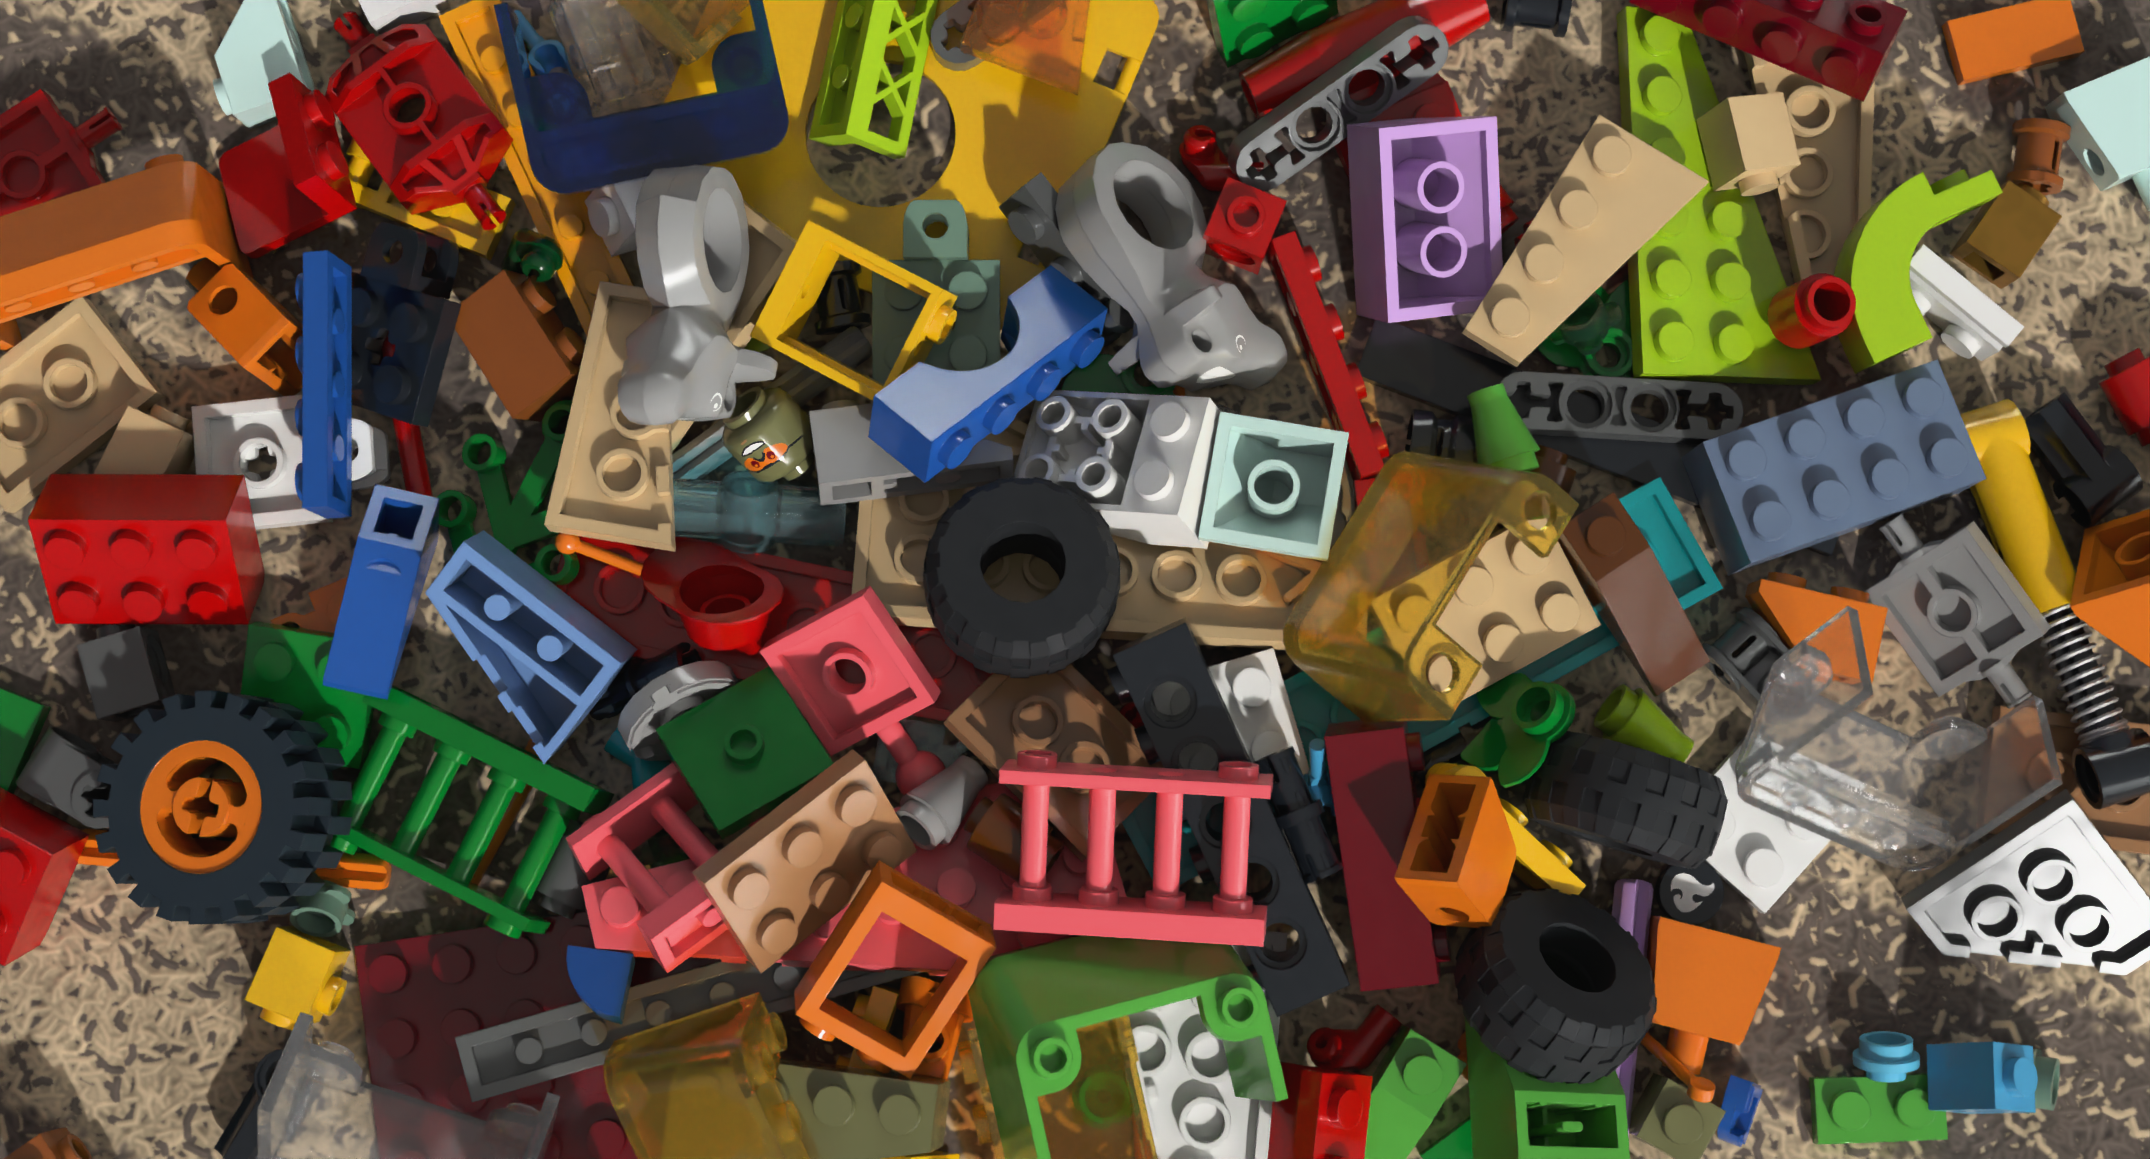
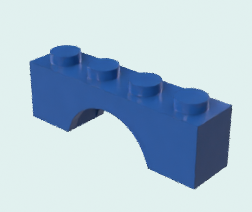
(938, 414)

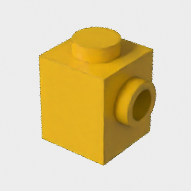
(298, 977)

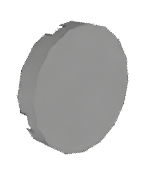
(667, 699)

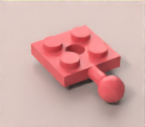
(850, 712)

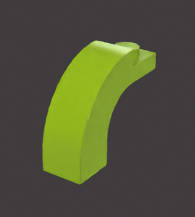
(1879, 259)

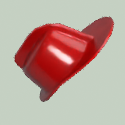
(715, 592)

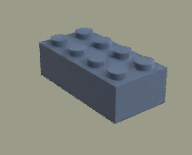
(1832, 467)

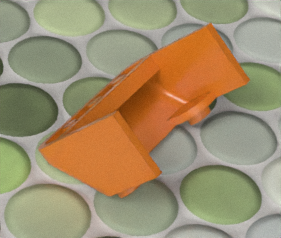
(112, 237)

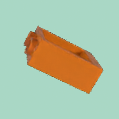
(925, 913)

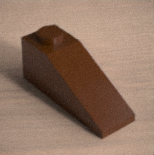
(1632, 594)

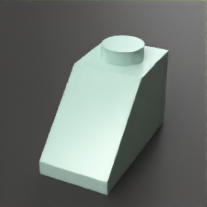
(254, 52)

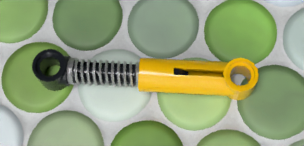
(2112, 757)

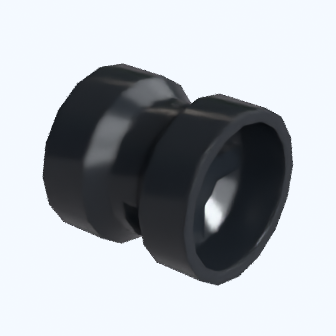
(1455, 436)

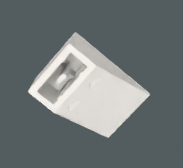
(1129, 457)

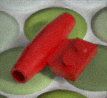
(1322, 47)

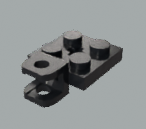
(407, 308)

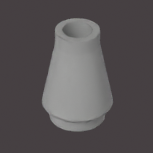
(940, 804)

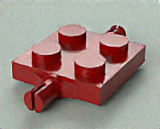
(47, 154)

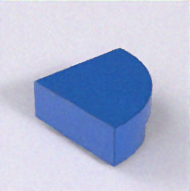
(601, 979)
(1744, 1098)

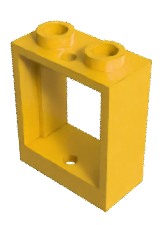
(801, 286)

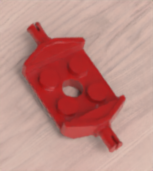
(445, 151)

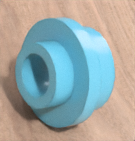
(1886, 1056)

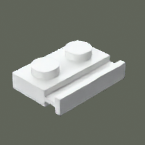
(1966, 315)

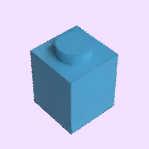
(1981, 1078)

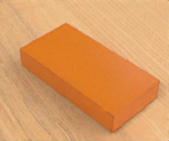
(2012, 39)

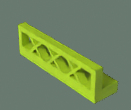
(857, 67)

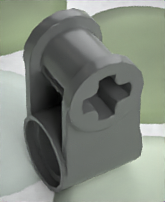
(1749, 669)
(65, 775)

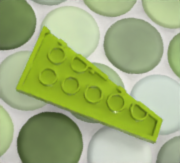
(1711, 269)

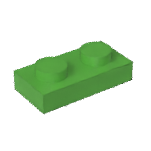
(1873, 1111)

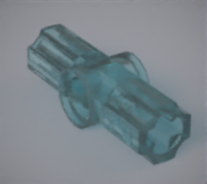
(755, 514)

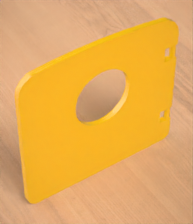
(1003, 131)

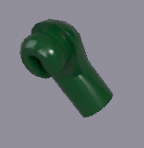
(533, 251)

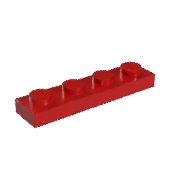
(1319, 331)

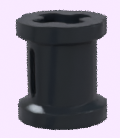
(1536, 14)
(840, 301)

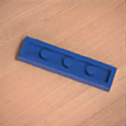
(325, 362)

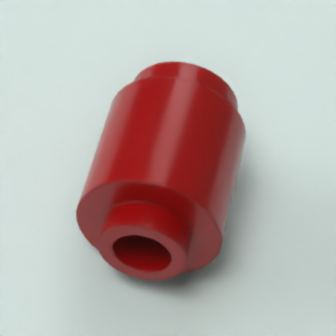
(1811, 310)
(2129, 393)

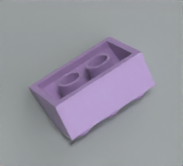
(1424, 215)

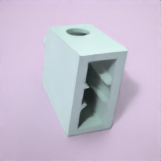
(2111, 126)

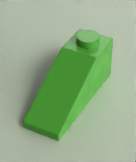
(1408, 1093)

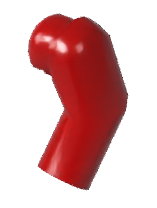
(1205, 159)
(1353, 1047)

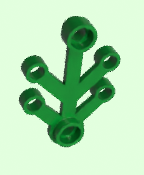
(516, 520)

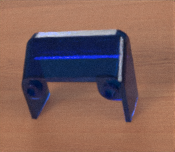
(585, 153)

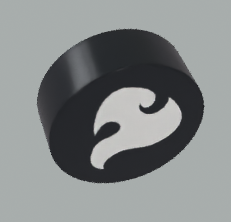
(1689, 893)

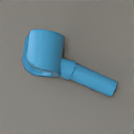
(543, 53)
(1318, 778)

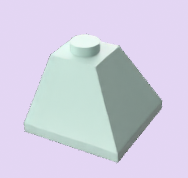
(1273, 486)

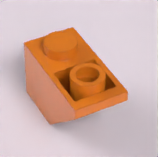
(1800, 611)

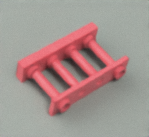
(1164, 910)
(675, 923)

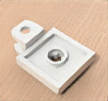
(235, 431)

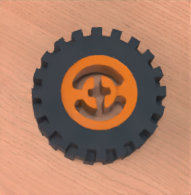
(278, 813)

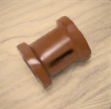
(2039, 153)

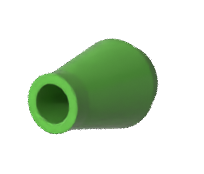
(1500, 431)

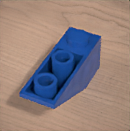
(382, 590)

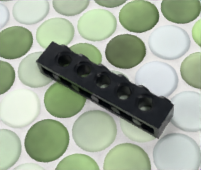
(1173, 655)

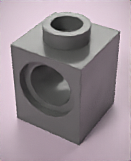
(125, 671)

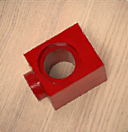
(1243, 225)

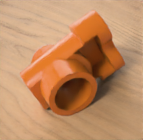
(913, 998)

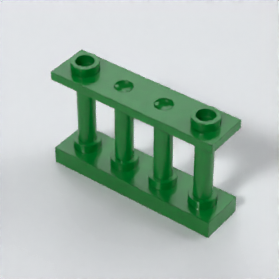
(510, 772)

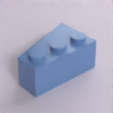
(529, 638)

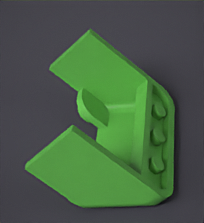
(1040, 994)

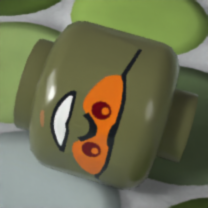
(769, 435)

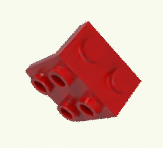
(288, 175)
(1322, 1115)

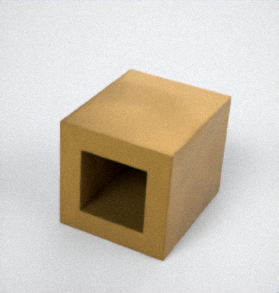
(2006, 234)

